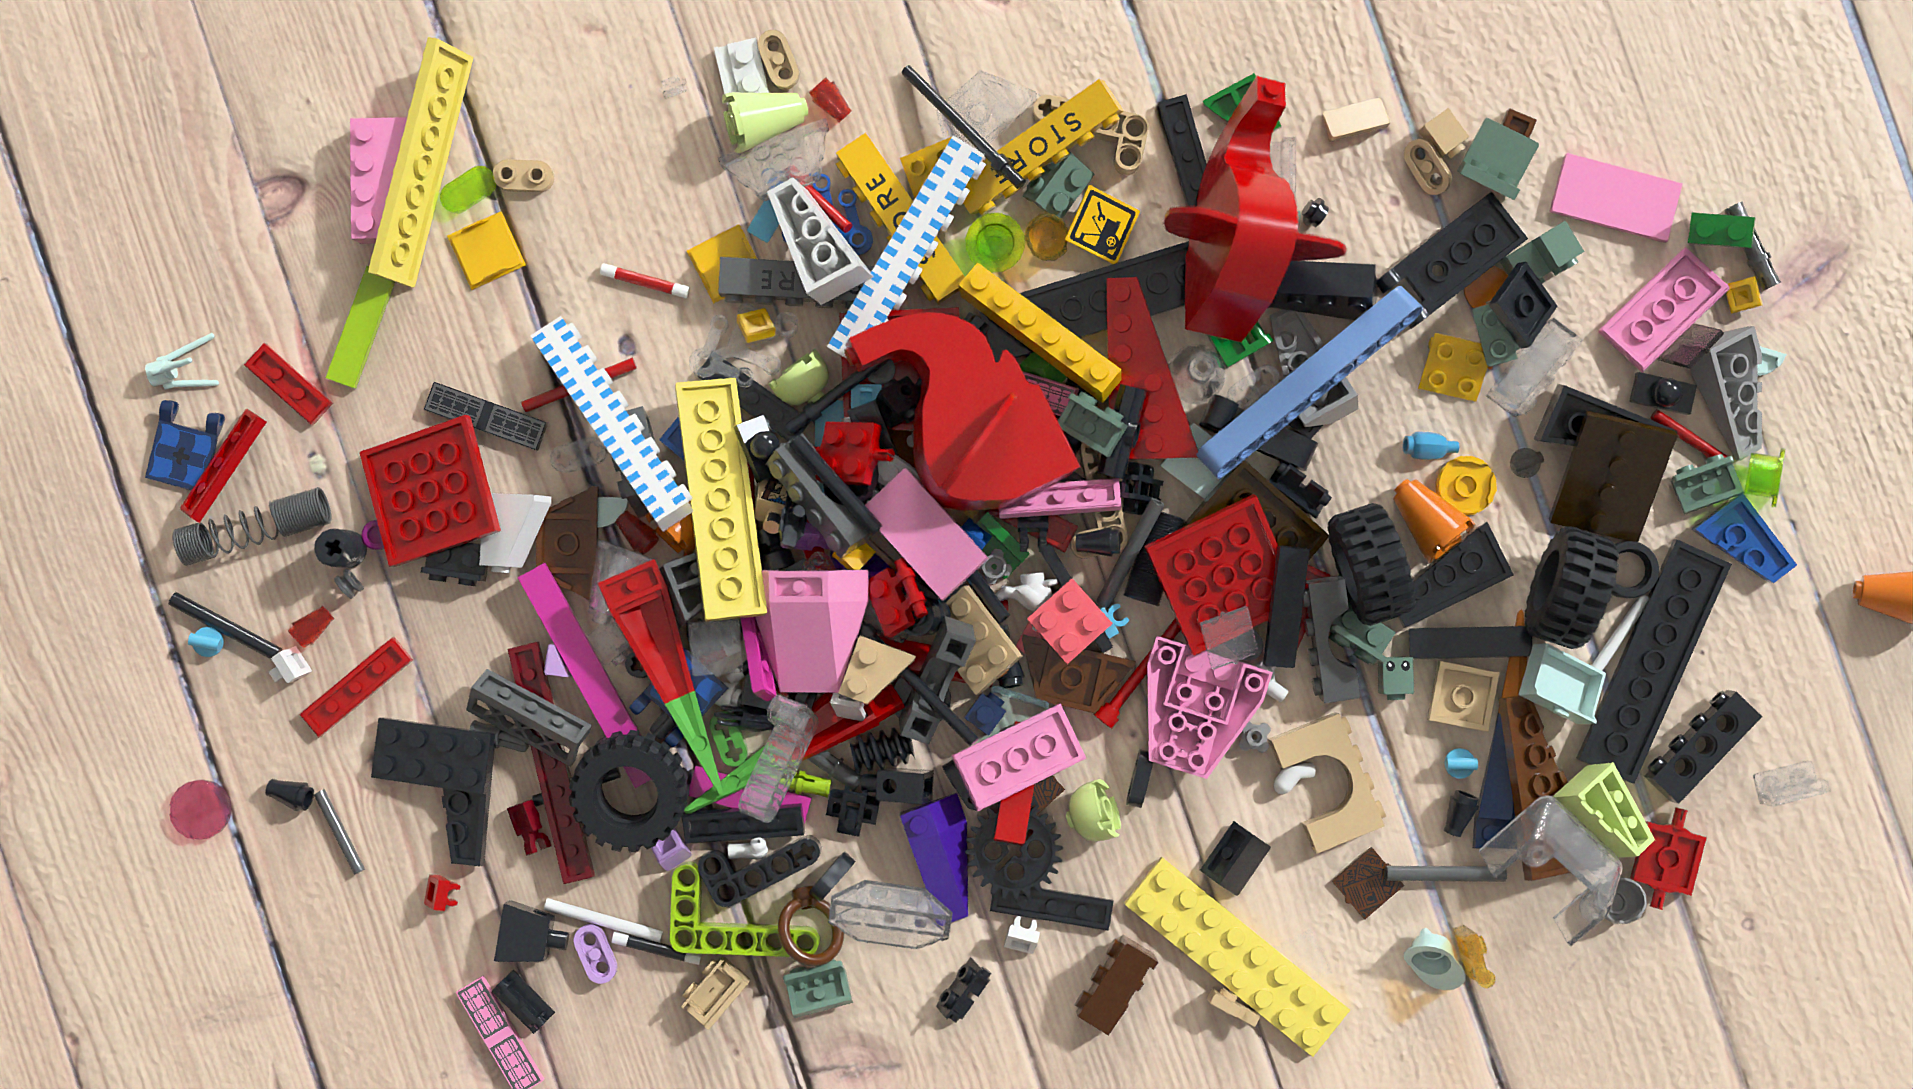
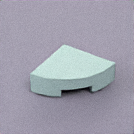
(1770, 361)
(610, 509)

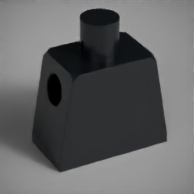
(912, 785)
(527, 934)

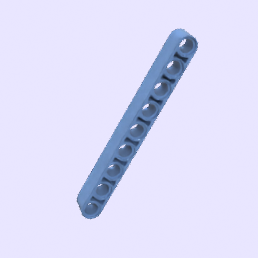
(1309, 382)

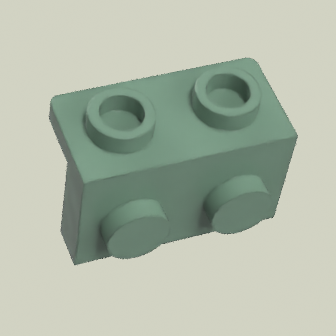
(1059, 185)
(1494, 338)
(1091, 425)
(1706, 484)
(817, 988)

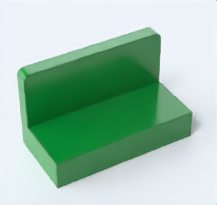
(1001, 540)

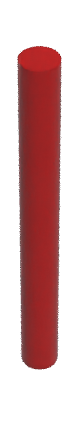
(560, 392)

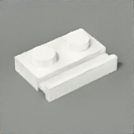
(741, 67)

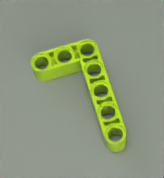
(729, 931)

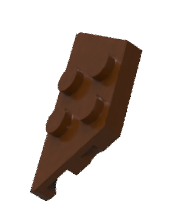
(570, 540)
(1076, 685)

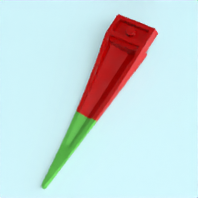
(646, 619)
(829, 733)

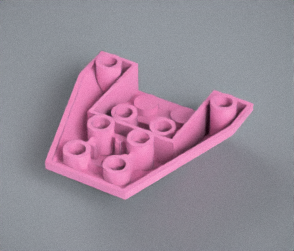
(812, 626)
(1197, 709)

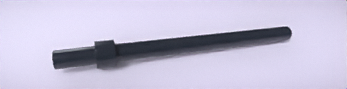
(999, 162)
(812, 411)
(925, 692)

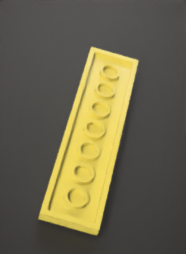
(420, 163)
(721, 500)
(1237, 956)

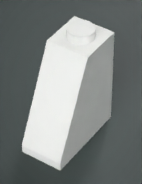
(519, 522)

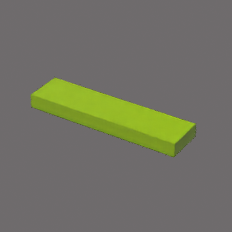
(360, 329)

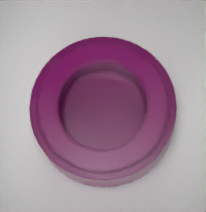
(371, 536)

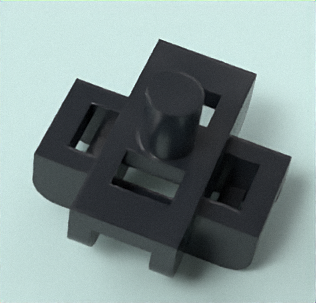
(1135, 488)
(848, 814)

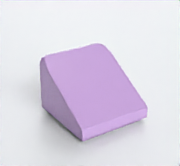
(554, 663)
(671, 851)

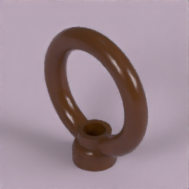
(802, 901)

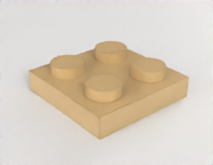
(1463, 696)

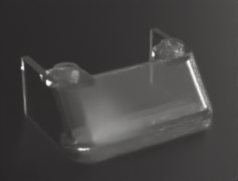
(1549, 831)

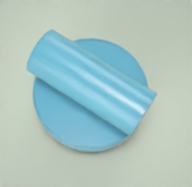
(206, 641)
(1460, 763)

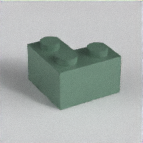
(1549, 252)

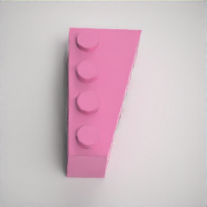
(372, 161)

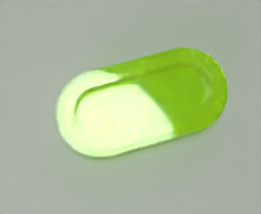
(467, 189)

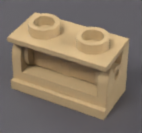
(715, 992)

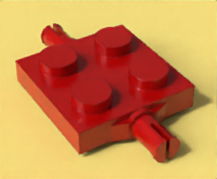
(852, 451)
(1670, 860)

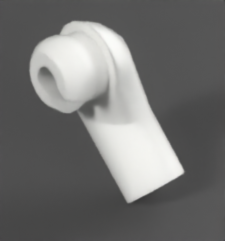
(1274, 689)
(1290, 776)
(753, 850)

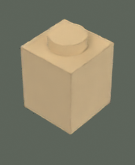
(1445, 134)

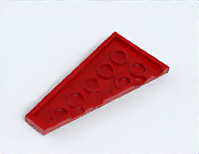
(1139, 355)

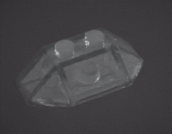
(890, 915)

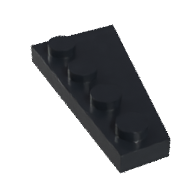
(1459, 574)
(467, 824)

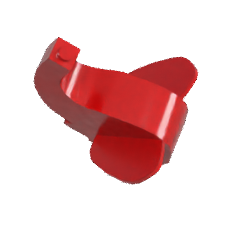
(1242, 223)
(979, 423)

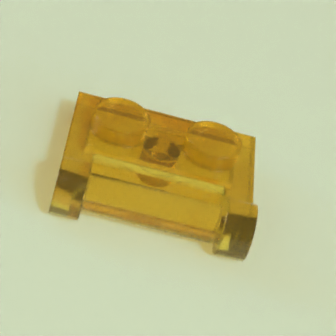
(1471, 952)

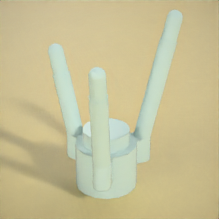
(165, 370)

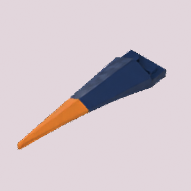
(1495, 797)

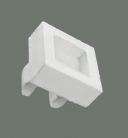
(289, 665)
(1022, 938)

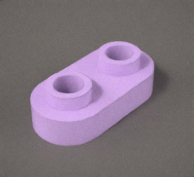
(593, 953)

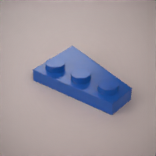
(1746, 538)

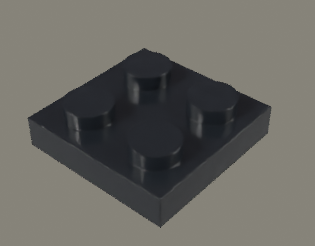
(1523, 305)

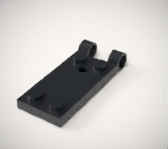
(1463, 252)

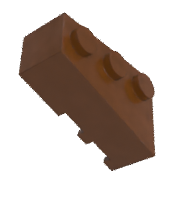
(1115, 984)

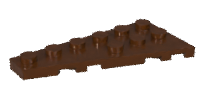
(1530, 767)

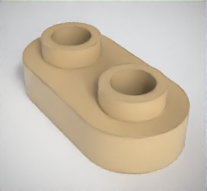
(778, 60)
(1426, 168)
(522, 175)

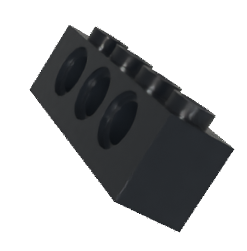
(1739, 718)

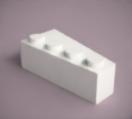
(817, 247)

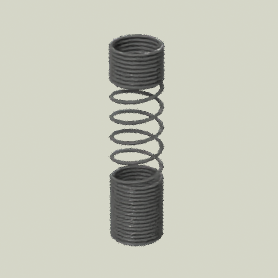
(290, 514)

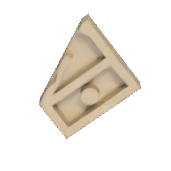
(872, 669)

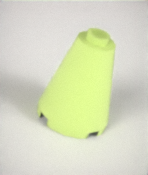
(761, 116)

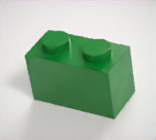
(1721, 230)

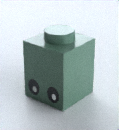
(1396, 677)

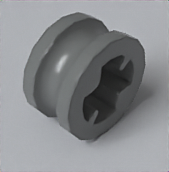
(348, 583)

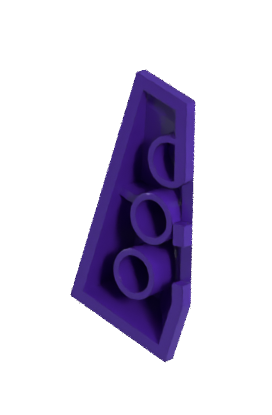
(939, 845)

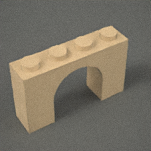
(1358, 810)

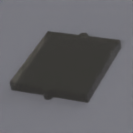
(1691, 346)

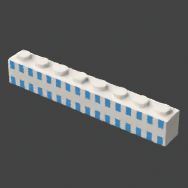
(911, 241)
(612, 424)

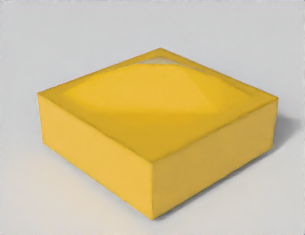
(1743, 295)
(756, 325)
(857, 558)

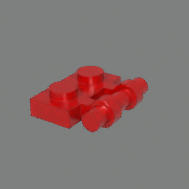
(889, 601)

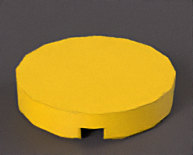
(1466, 484)

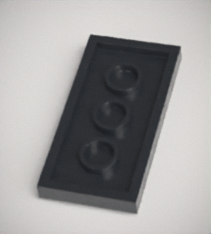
(433, 755)

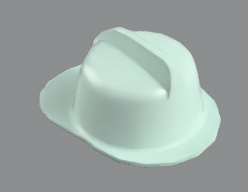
(1434, 961)

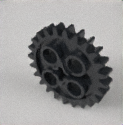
(1034, 868)

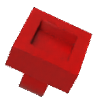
(437, 892)

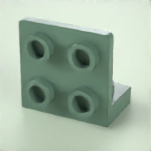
(1498, 158)
(1365, 639)

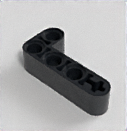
(1284, 446)
(764, 866)

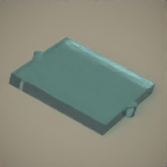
(1020, 697)

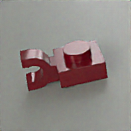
(526, 822)

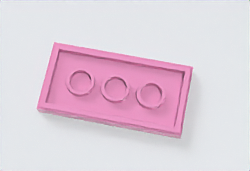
(1615, 197)
(1664, 309)
(925, 534)
(1018, 757)

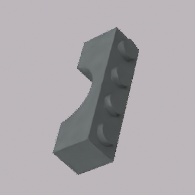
(832, 520)
(1325, 602)
(946, 655)

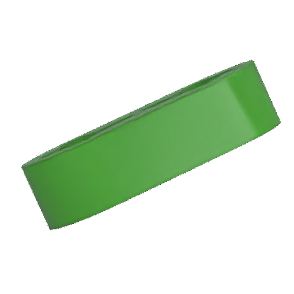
(723, 745)

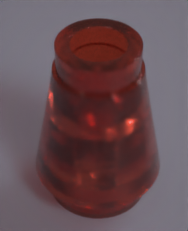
(830, 99)
(637, 533)
(311, 626)

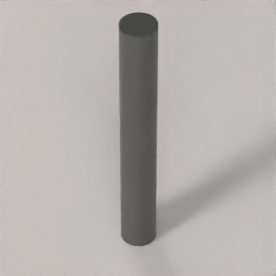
(339, 831)

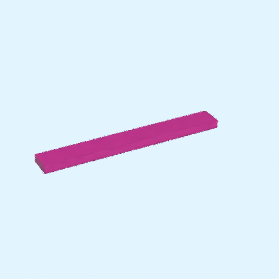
(580, 657)

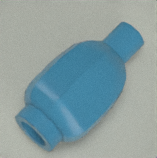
(1428, 445)

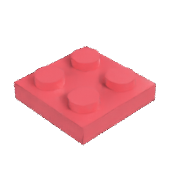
(1069, 621)

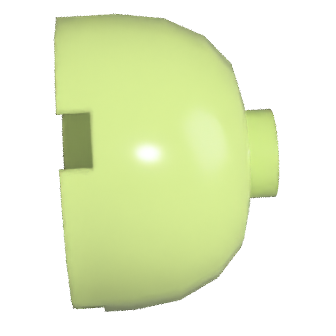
(802, 380)
(1093, 813)

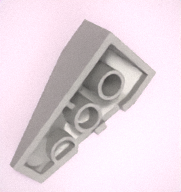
(1295, 344)
(1731, 389)

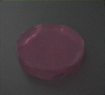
(200, 809)

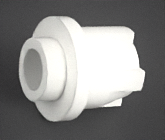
(732, 695)

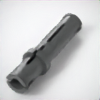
(1757, 256)

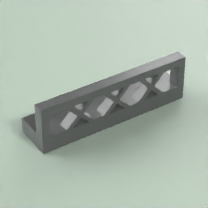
(528, 713)

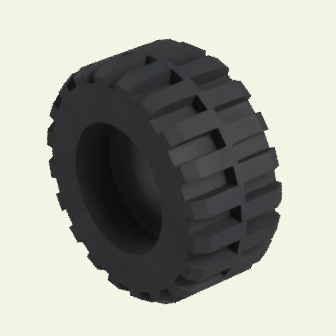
(1372, 563)
(1571, 587)
(621, 828)

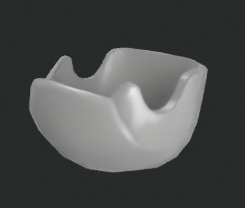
(1628, 902)

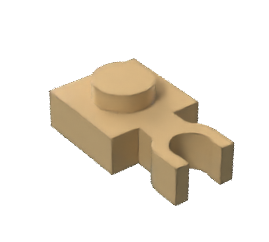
(1227, 1002)

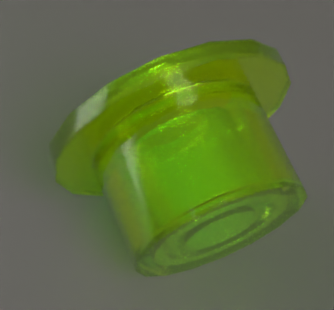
(995, 242)
(1765, 475)

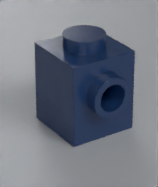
(986, 712)

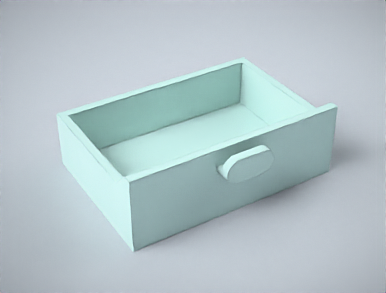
(1192, 470)
(1562, 684)

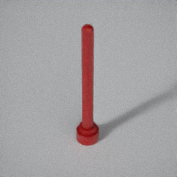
(1110, 711)

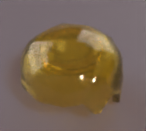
(1046, 237)

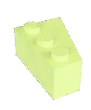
(1607, 809)

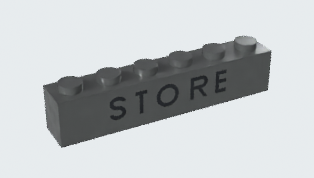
(771, 281)

